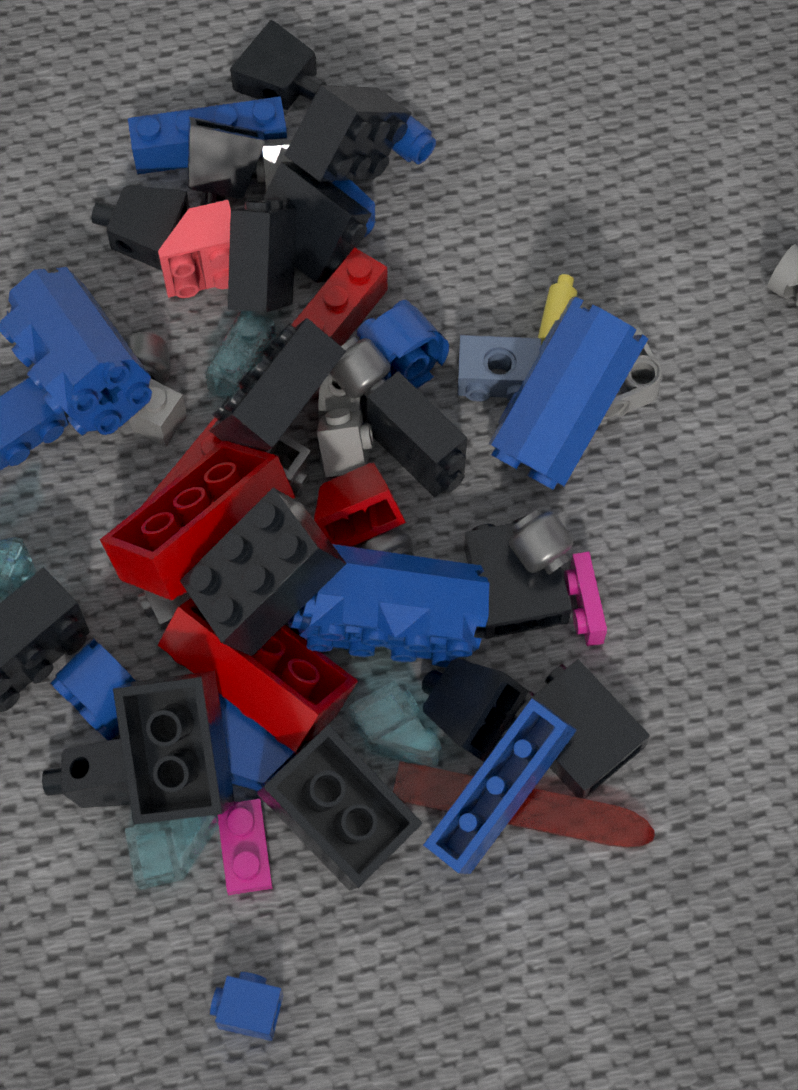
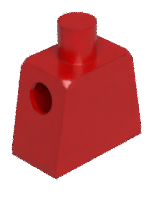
(356, 507)

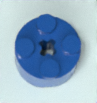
(406, 342)
(89, 684)

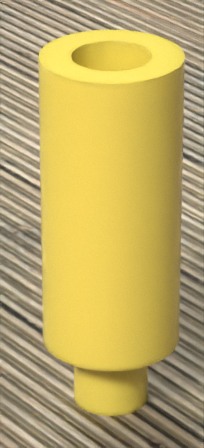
(557, 300)

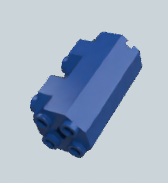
(74, 352)
(566, 393)
(397, 603)

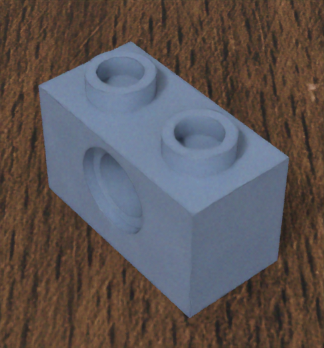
(484, 353)

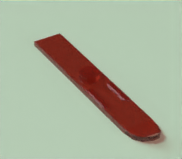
(539, 812)

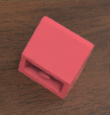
(197, 251)

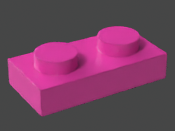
(582, 583)
(244, 848)

